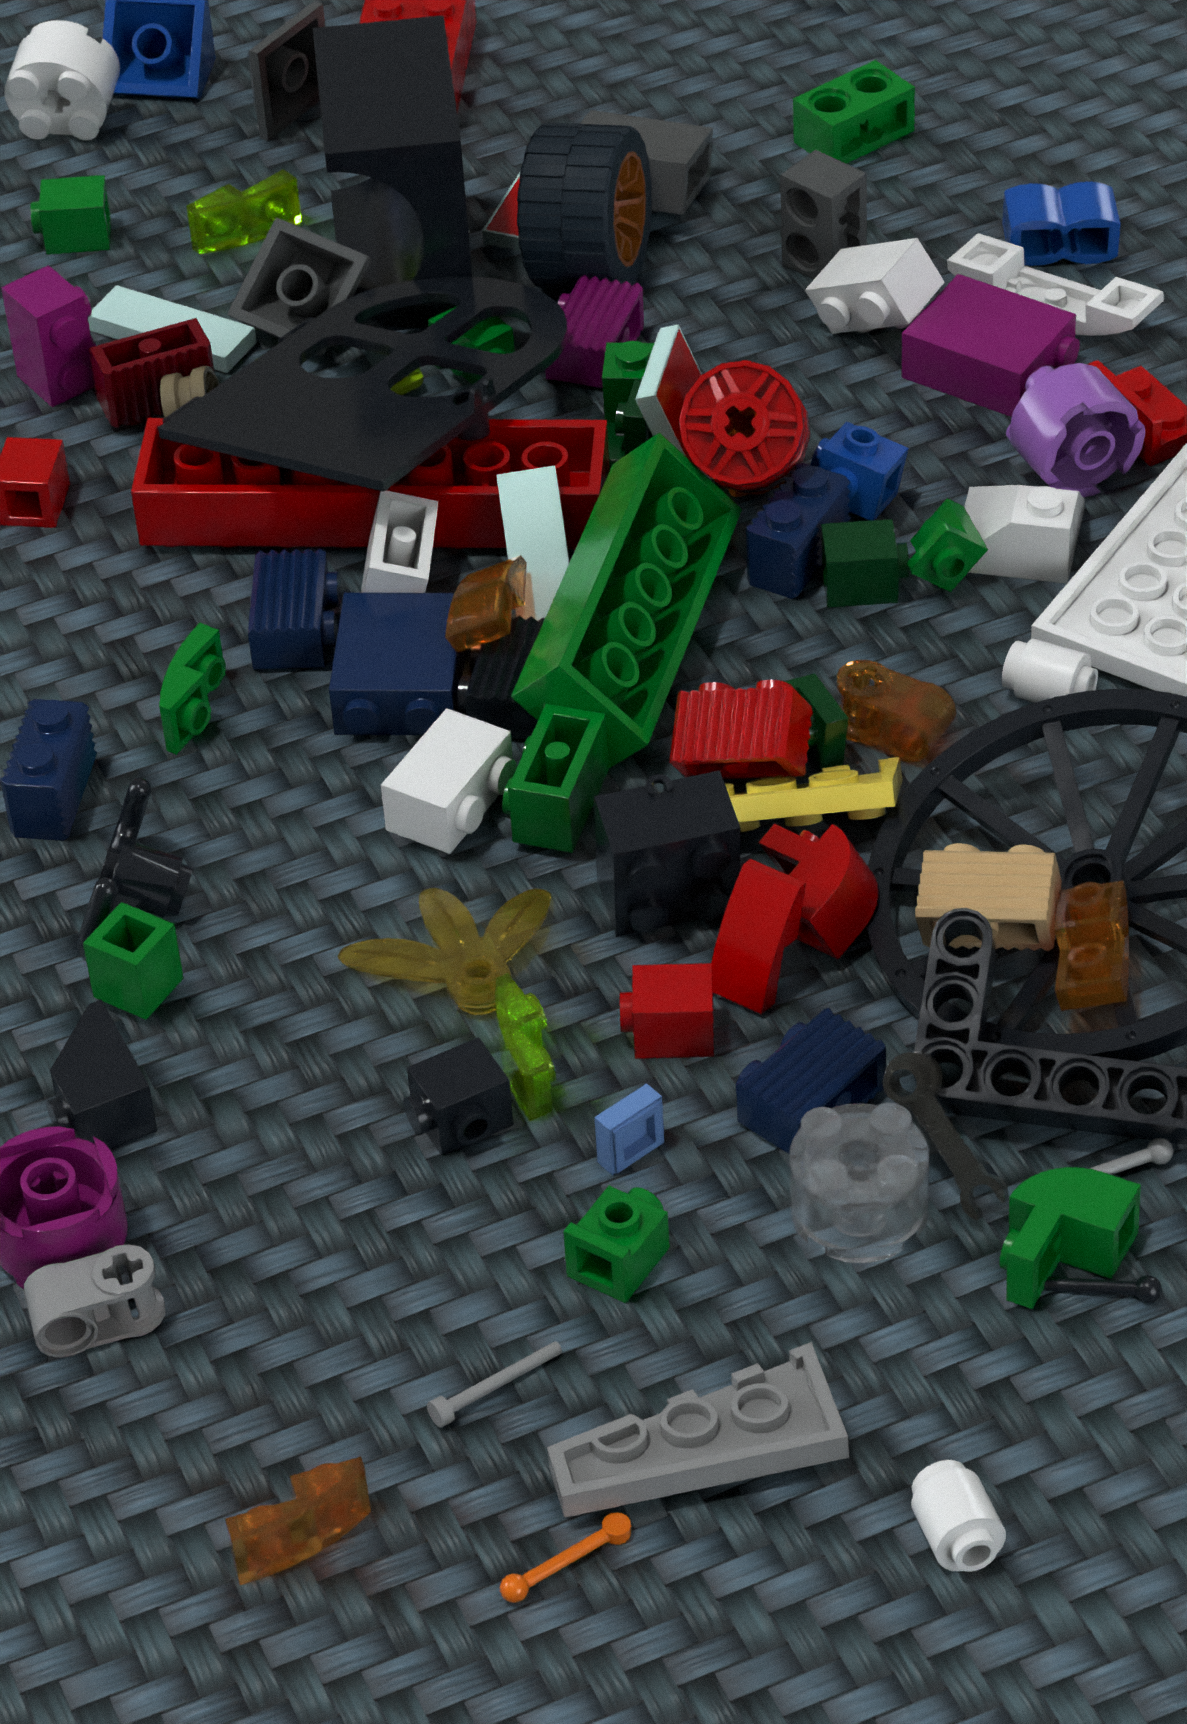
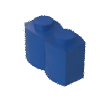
(1066, 223)

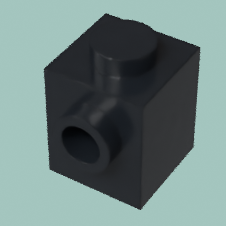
(458, 1097)

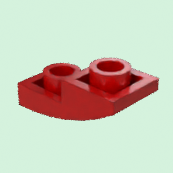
(754, 931)

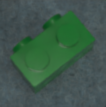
(557, 778)

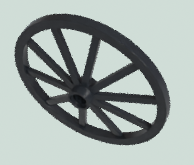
(944, 778)

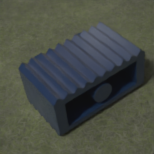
(787, 533)
(291, 610)
(48, 769)
(815, 1067)

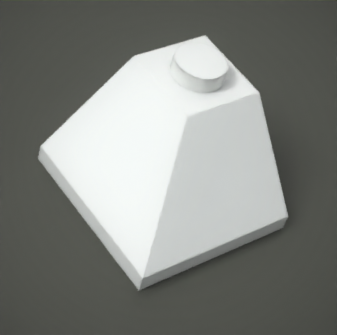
(1026, 530)

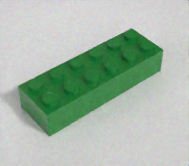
(631, 595)

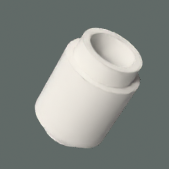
(1047, 670)
(957, 1516)

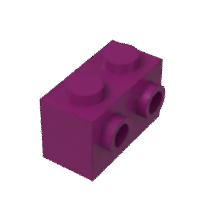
(50, 334)

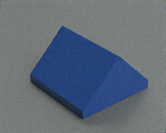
(161, 46)

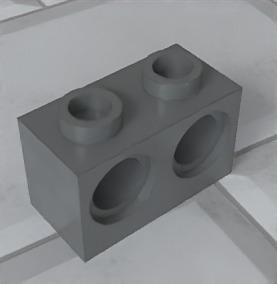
(821, 212)

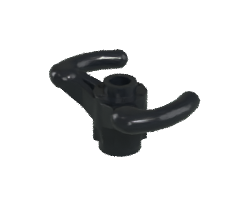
(134, 871)

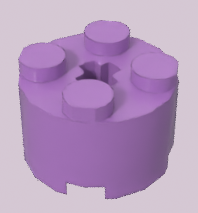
(1075, 427)

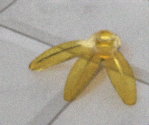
(464, 959)

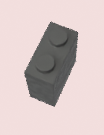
(676, 154)

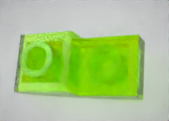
(240, 218)
(521, 1048)

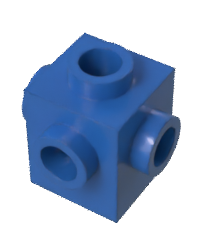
(868, 462)

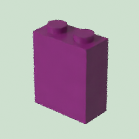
(986, 343)

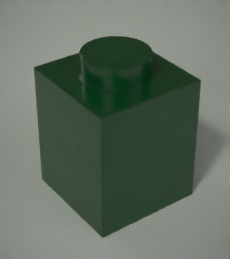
(862, 563)

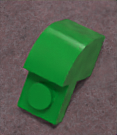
(1069, 1219)

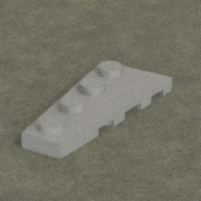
(734, 1434)

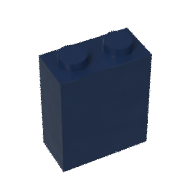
(393, 664)

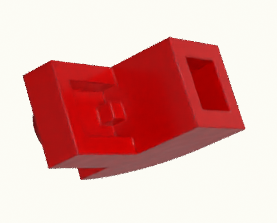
(838, 889)

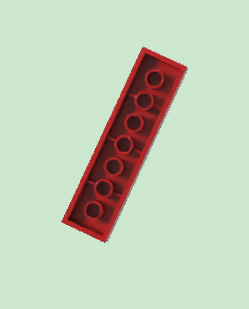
(229, 501)

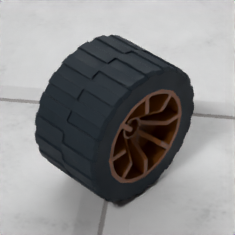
(584, 204)

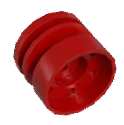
(739, 461)

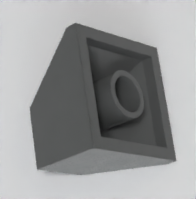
(285, 72)
(296, 279)

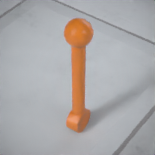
(615, 1530)

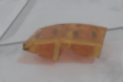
(485, 604)
(1092, 945)
(278, 1536)

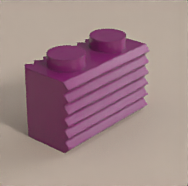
(595, 316)

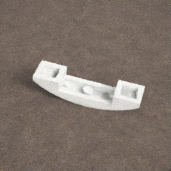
(1098, 312)

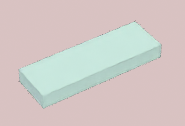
(132, 312)
(537, 532)

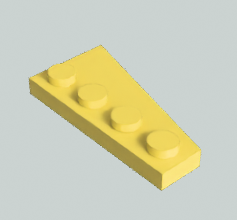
(827, 792)

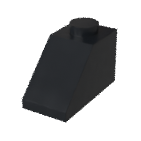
(100, 1084)

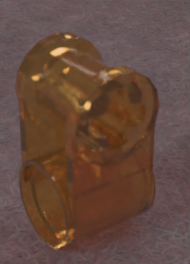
(895, 713)

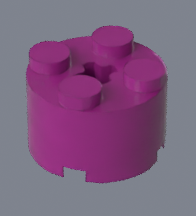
(57, 1200)

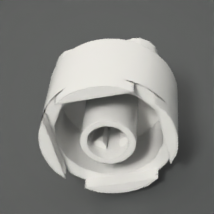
(61, 81)

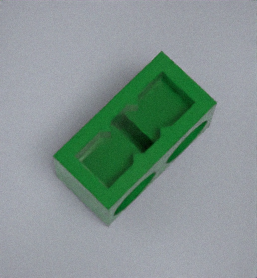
(854, 113)

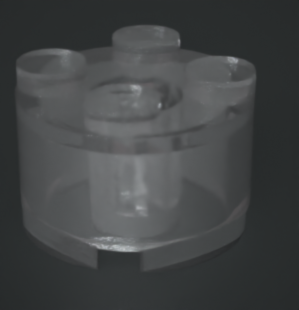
(859, 1180)

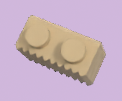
(1009, 888)

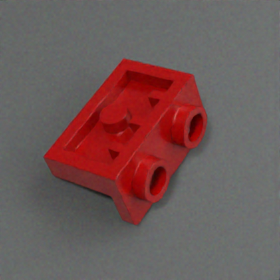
(1156, 409)

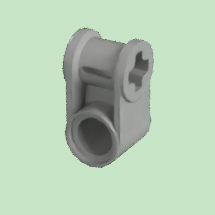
(87, 1303)

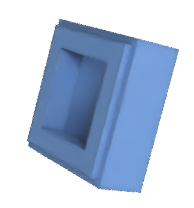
(629, 1129)

